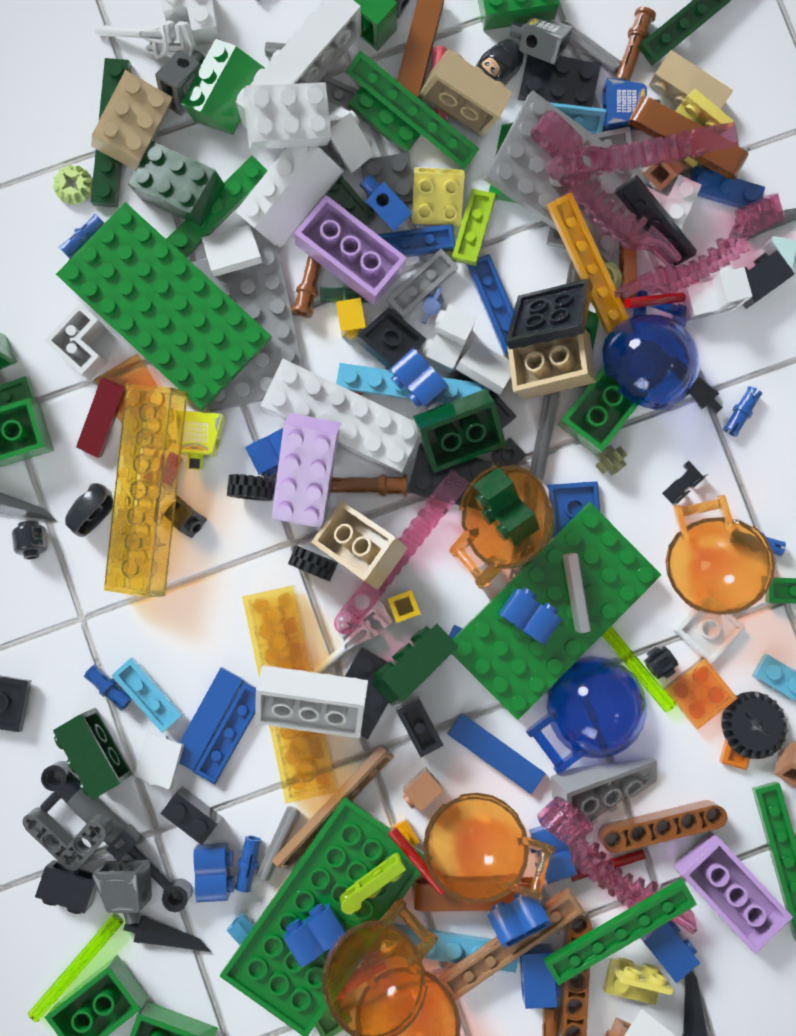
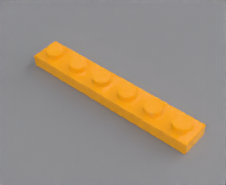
(587, 260)

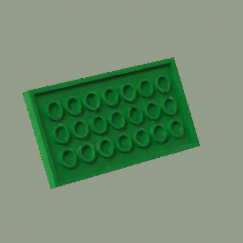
(164, 306)
(516, 665)
(339, 855)

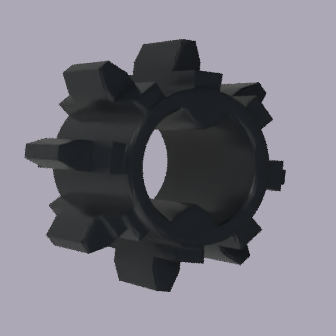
(661, 662)

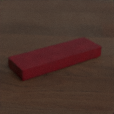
(101, 417)

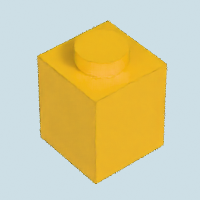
(350, 317)
(404, 606)

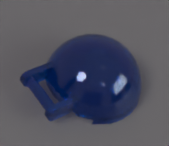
(653, 357)
(593, 711)

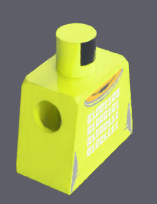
(201, 437)

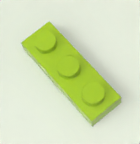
(474, 227)

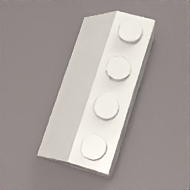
(289, 192)
(310, 701)

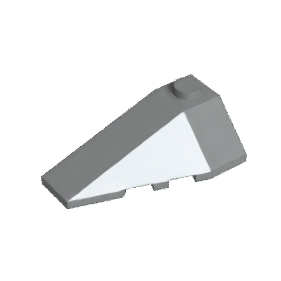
(602, 786)

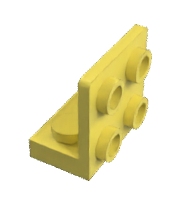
(702, 111)
(438, 196)
(635, 981)

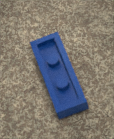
(725, 190)

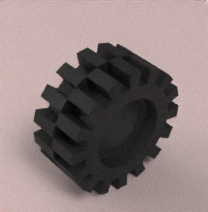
(250, 487)
(312, 563)

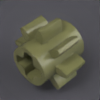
(611, 460)

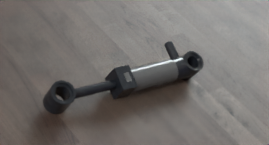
(123, 837)

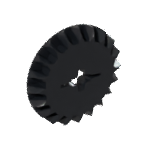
(737, 725)

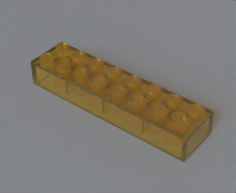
(145, 490)
(281, 641)

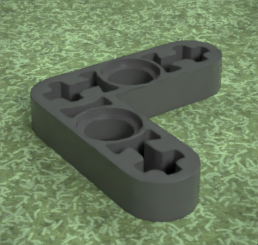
(67, 844)

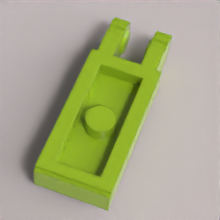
(372, 883)

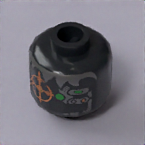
(29, 539)

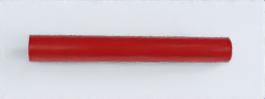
(652, 300)
(413, 856)
(620, 861)

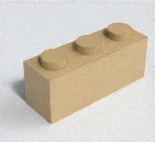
(679, 77)

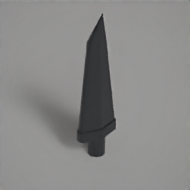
(705, 395)
(156, 933)
(694, 1018)

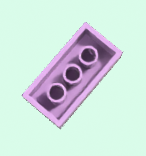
(350, 250)
(305, 470)
(733, 892)

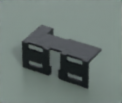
(678, 487)

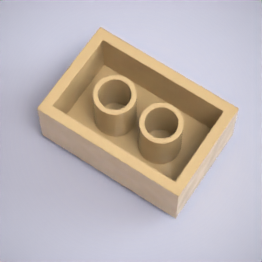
(465, 93)
(131, 120)
(552, 366)
(359, 545)

